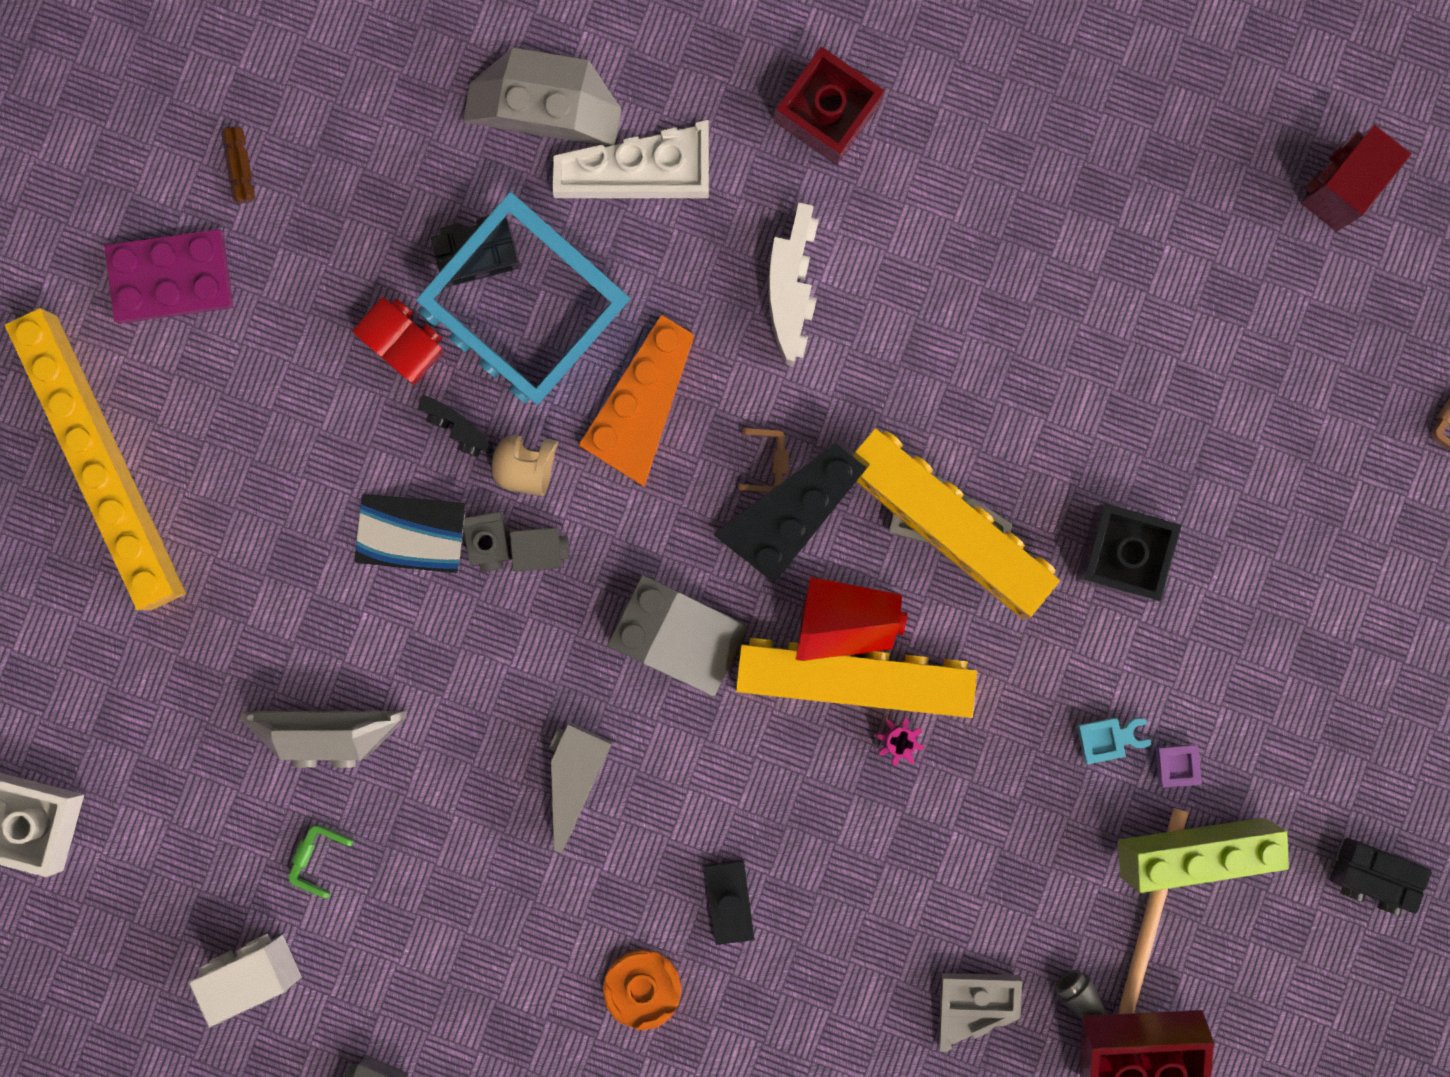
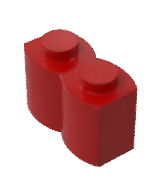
(399, 340)

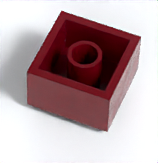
(829, 105)
(1354, 177)

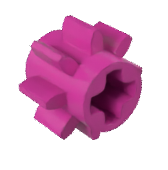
(904, 752)

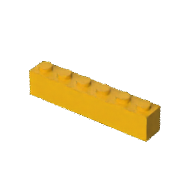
(954, 527)
(858, 680)

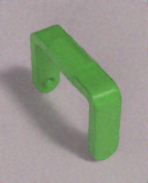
(303, 854)

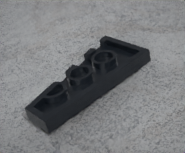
(787, 517)

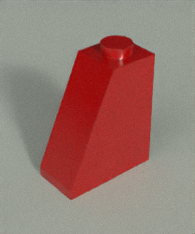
(847, 620)

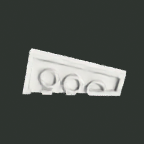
(648, 167)

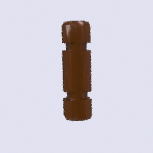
(238, 165)

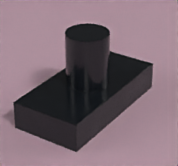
(729, 902)

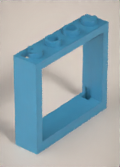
(466, 339)

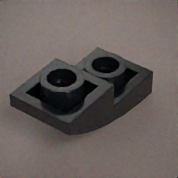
(466, 434)

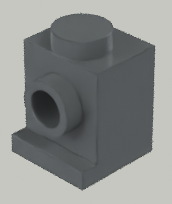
(495, 527)

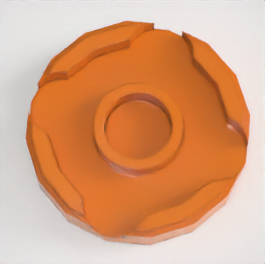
(642, 989)

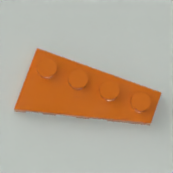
(637, 410)

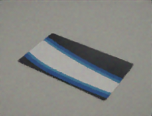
(410, 533)

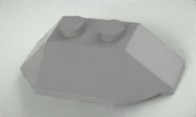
(544, 98)
(322, 734)

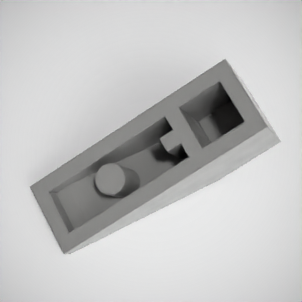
(574, 771)

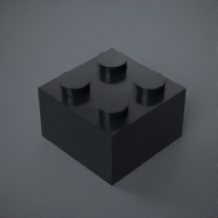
(1128, 552)

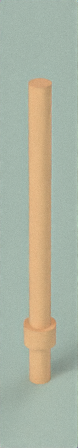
(1147, 932)

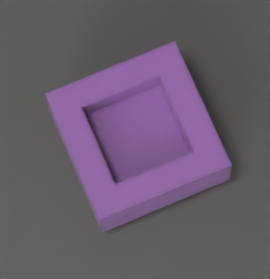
(1178, 765)

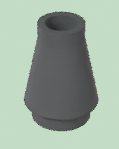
(1079, 994)

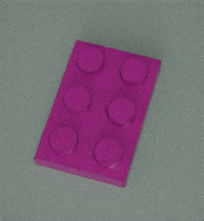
(168, 276)

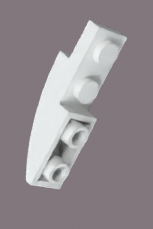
(790, 299)

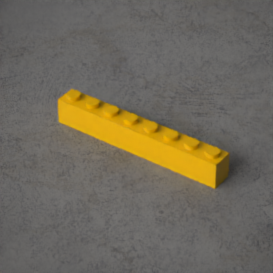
(95, 460)

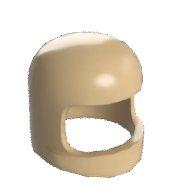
(523, 469)

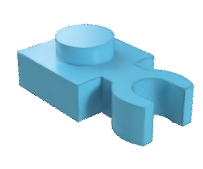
(1106, 740)

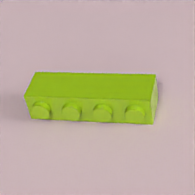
(1203, 854)

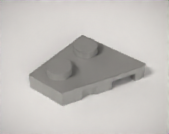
(976, 1005)

